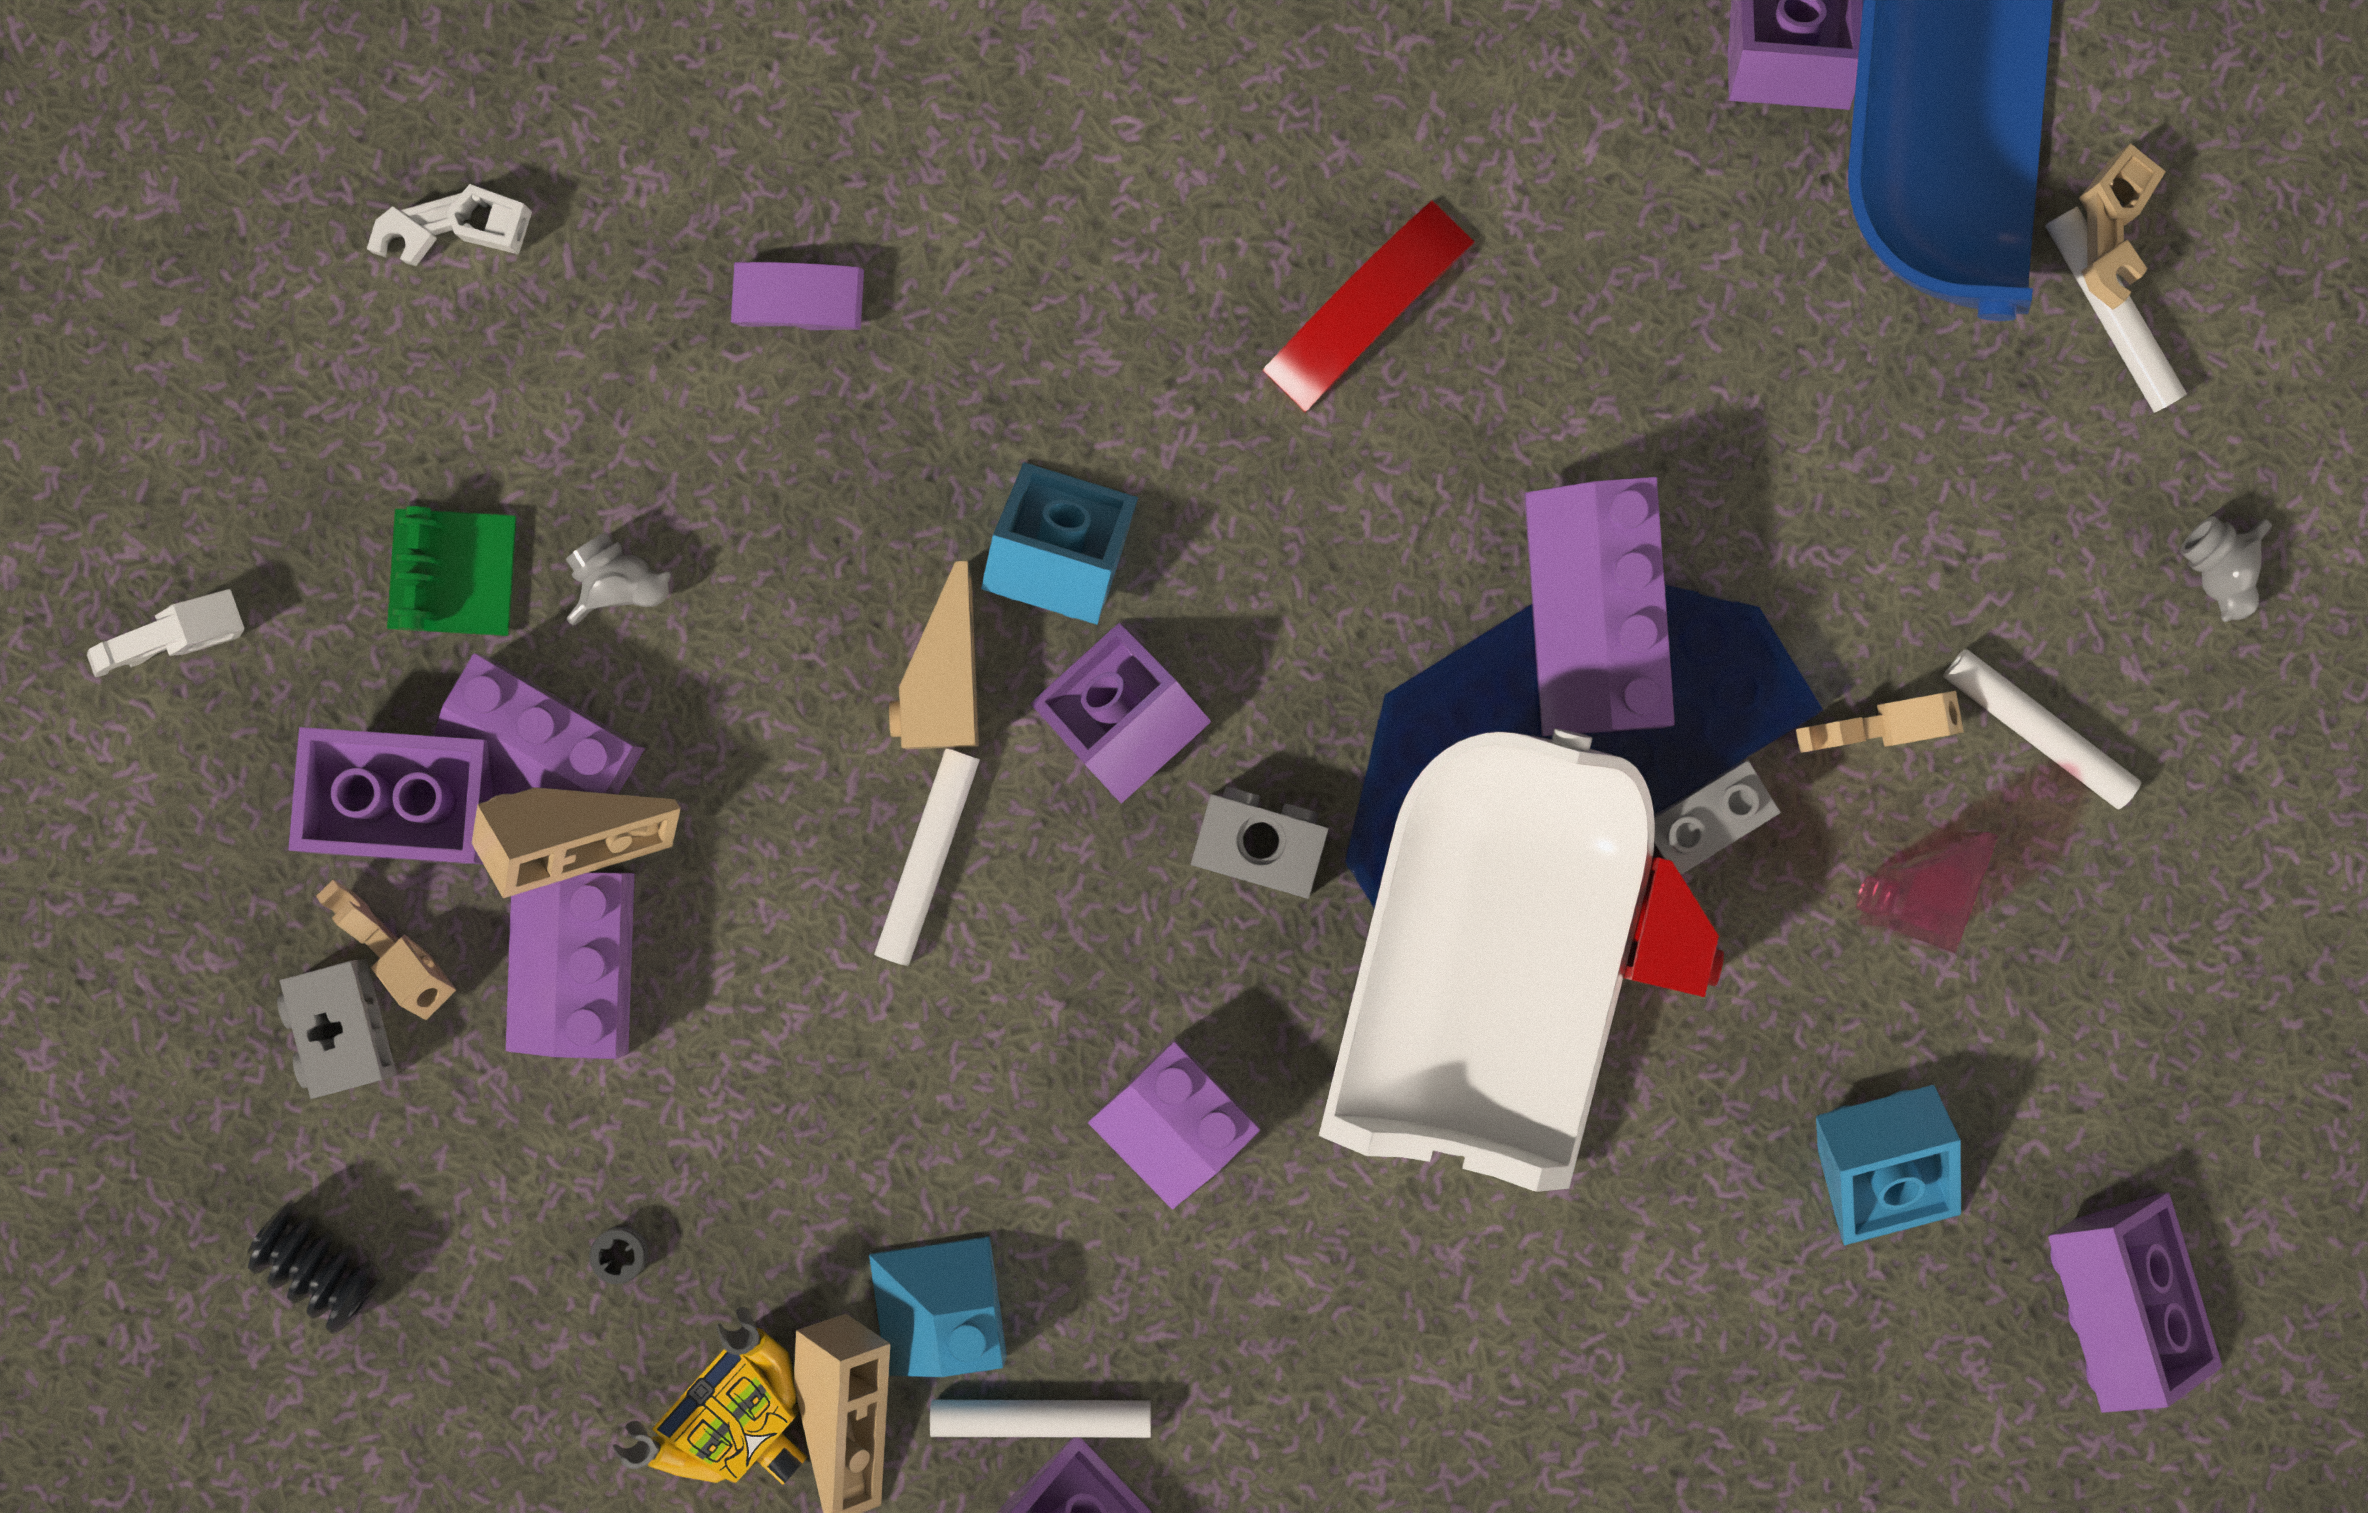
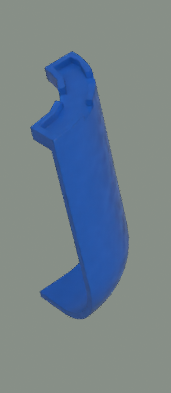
(1951, 145)

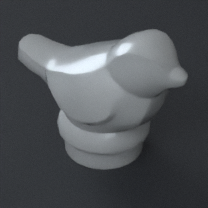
(2227, 564)
(613, 578)

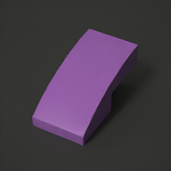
(797, 295)

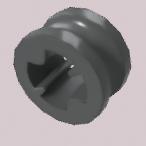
(608, 1240)

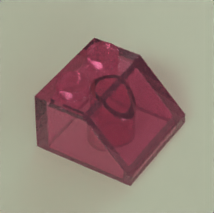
(1928, 891)

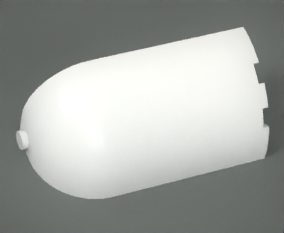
(1495, 958)

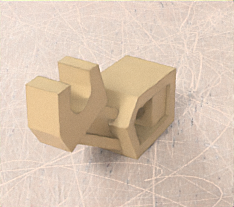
(2133, 180)
(1896, 722)
(403, 965)

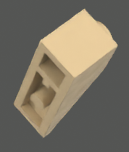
(940, 682)
(561, 834)
(843, 1410)

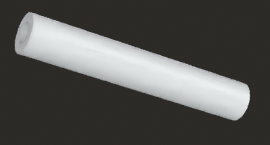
(2123, 323)
(2042, 729)
(926, 857)
(1040, 1418)

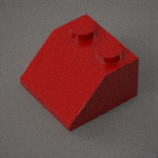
(1673, 936)

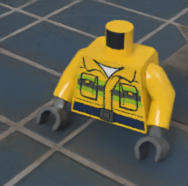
(727, 1415)

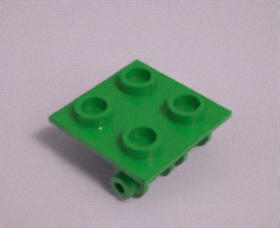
(451, 572)

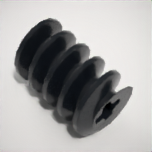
(312, 1269)

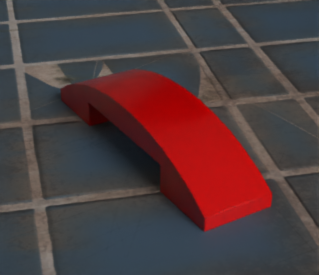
(1367, 305)

